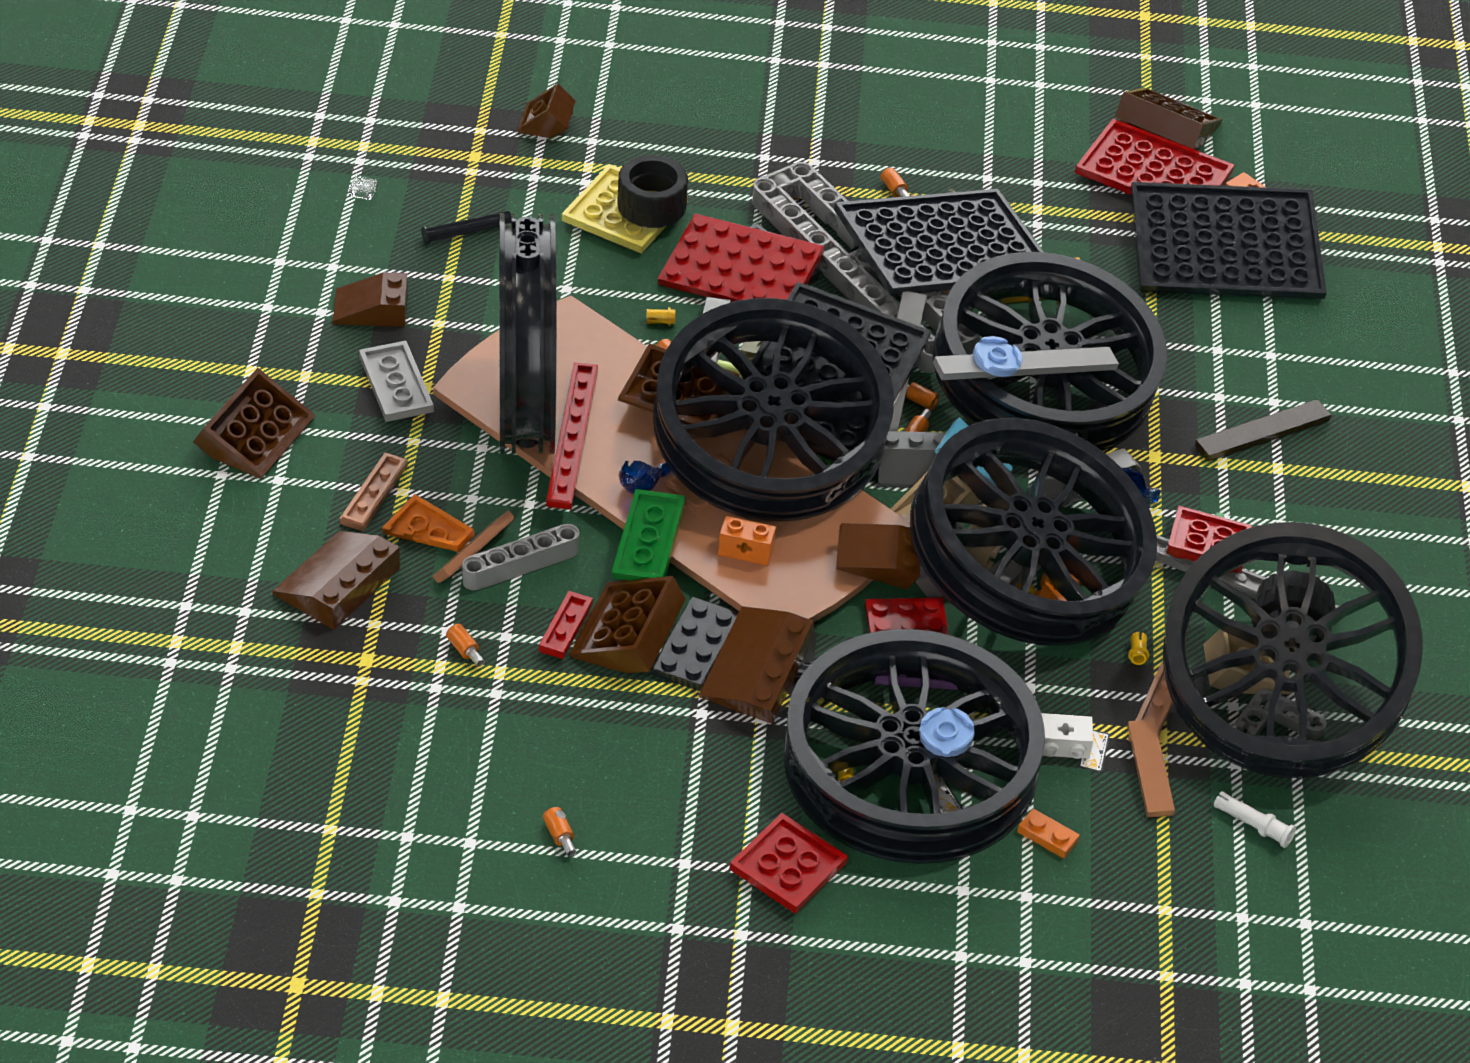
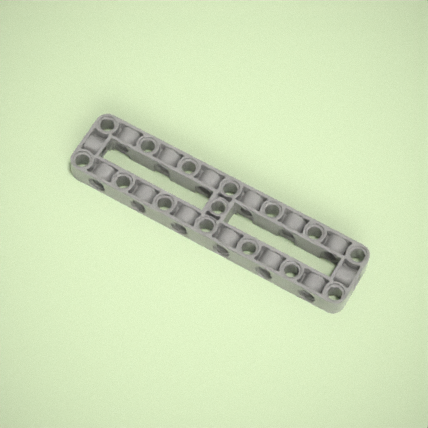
(845, 270)

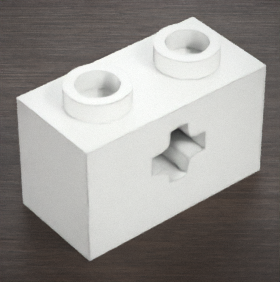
(1067, 735)

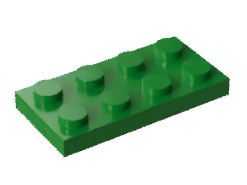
(649, 535)

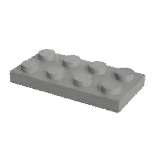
(396, 381)

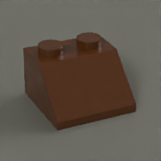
(547, 113)

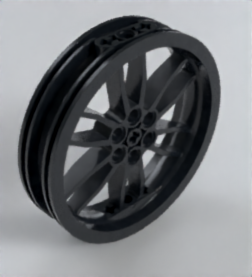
(1069, 283)
(527, 332)
(775, 404)
(1033, 531)
(1297, 545)
(895, 746)

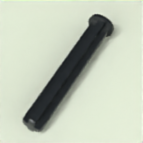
(463, 227)

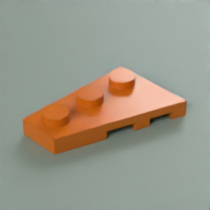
(428, 525)

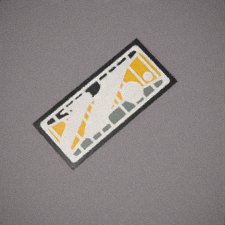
(1098, 752)
(947, 799)

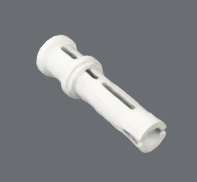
(1266, 824)

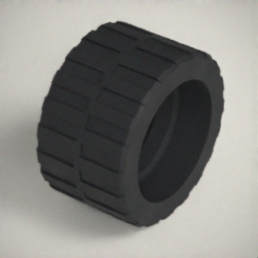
(647, 175)
(1295, 588)

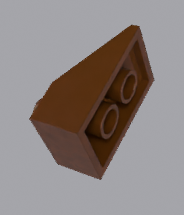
(373, 301)
(878, 553)

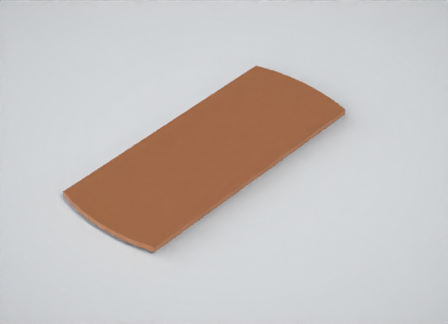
(804, 557)

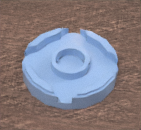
(997, 356)
(946, 732)

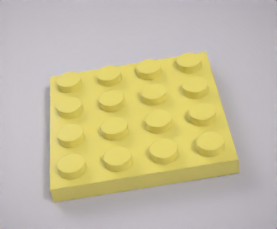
(598, 213)

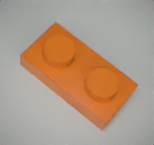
(1048, 833)

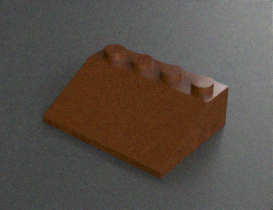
(1166, 117)
(642, 385)
(254, 426)
(340, 576)
(629, 624)
(759, 662)

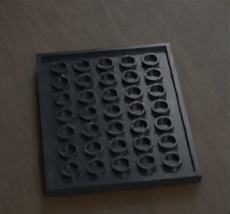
(933, 238)
(1227, 240)
(894, 340)

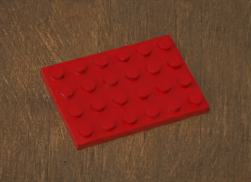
(1134, 155)
(738, 261)

